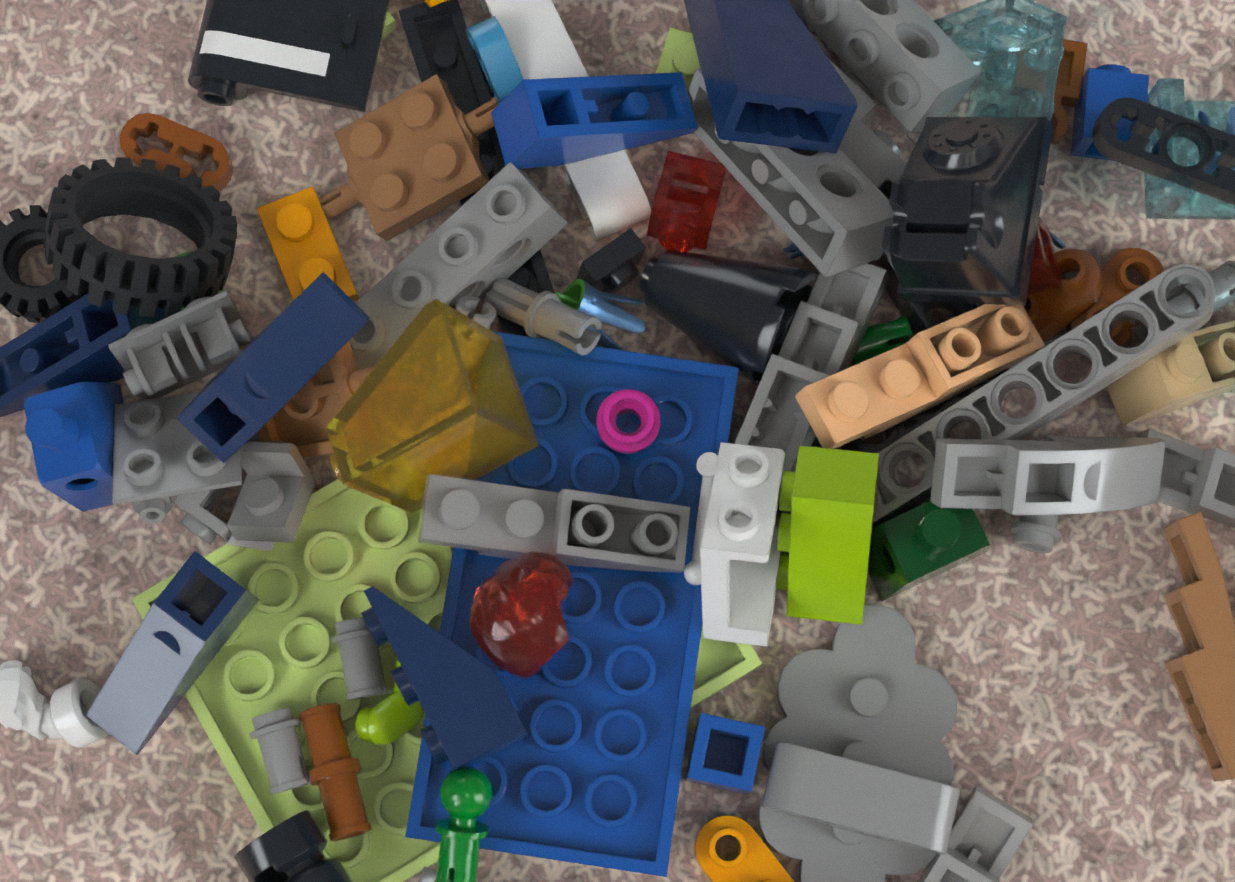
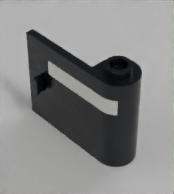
(289, 50)

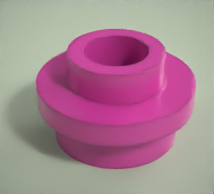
(628, 402)

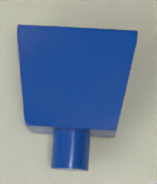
(75, 441)

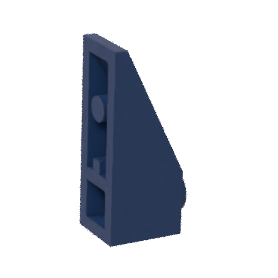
(65, 351)

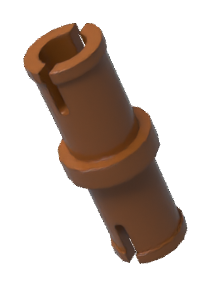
(335, 772)

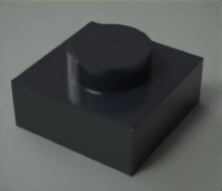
(614, 263)

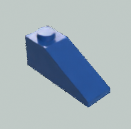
(590, 117)

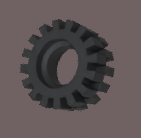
(15, 295)

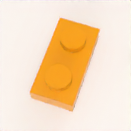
(304, 242)

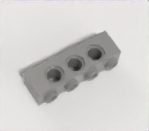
(895, 54)
(809, 194)
(461, 258)

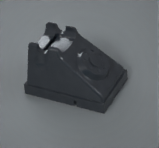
(969, 210)

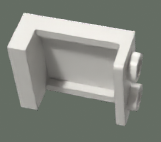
(741, 545)

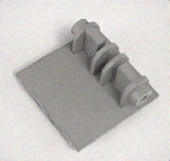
(181, 346)
(163, 458)

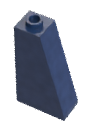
(768, 76)

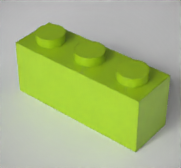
(827, 533)

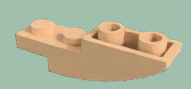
(918, 373)

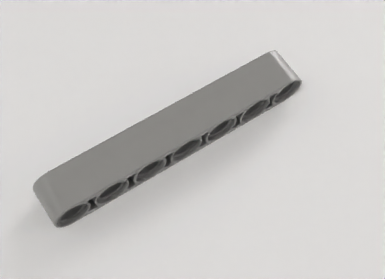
(1038, 374)

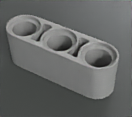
(861, 798)

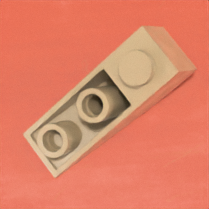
(1178, 376)

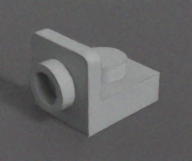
(272, 493)

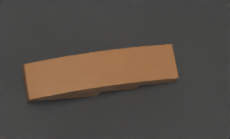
(1208, 631)

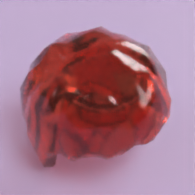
(520, 613)

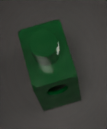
(923, 546)

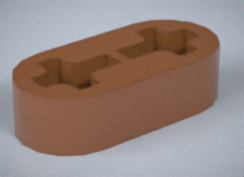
(182, 142)

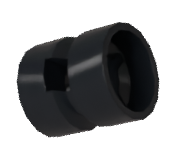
(291, 854)

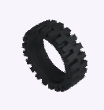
(132, 278)

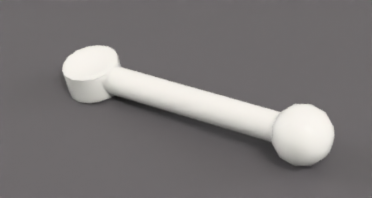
(706, 467)

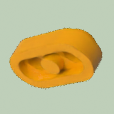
(752, 863)

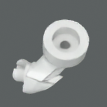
(61, 719)

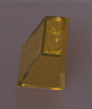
(434, 407)

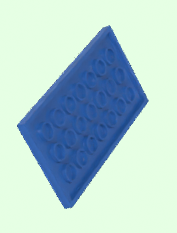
(616, 701)

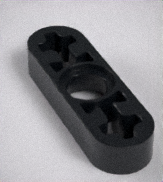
(1144, 120)

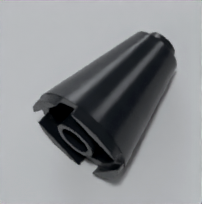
(727, 304)

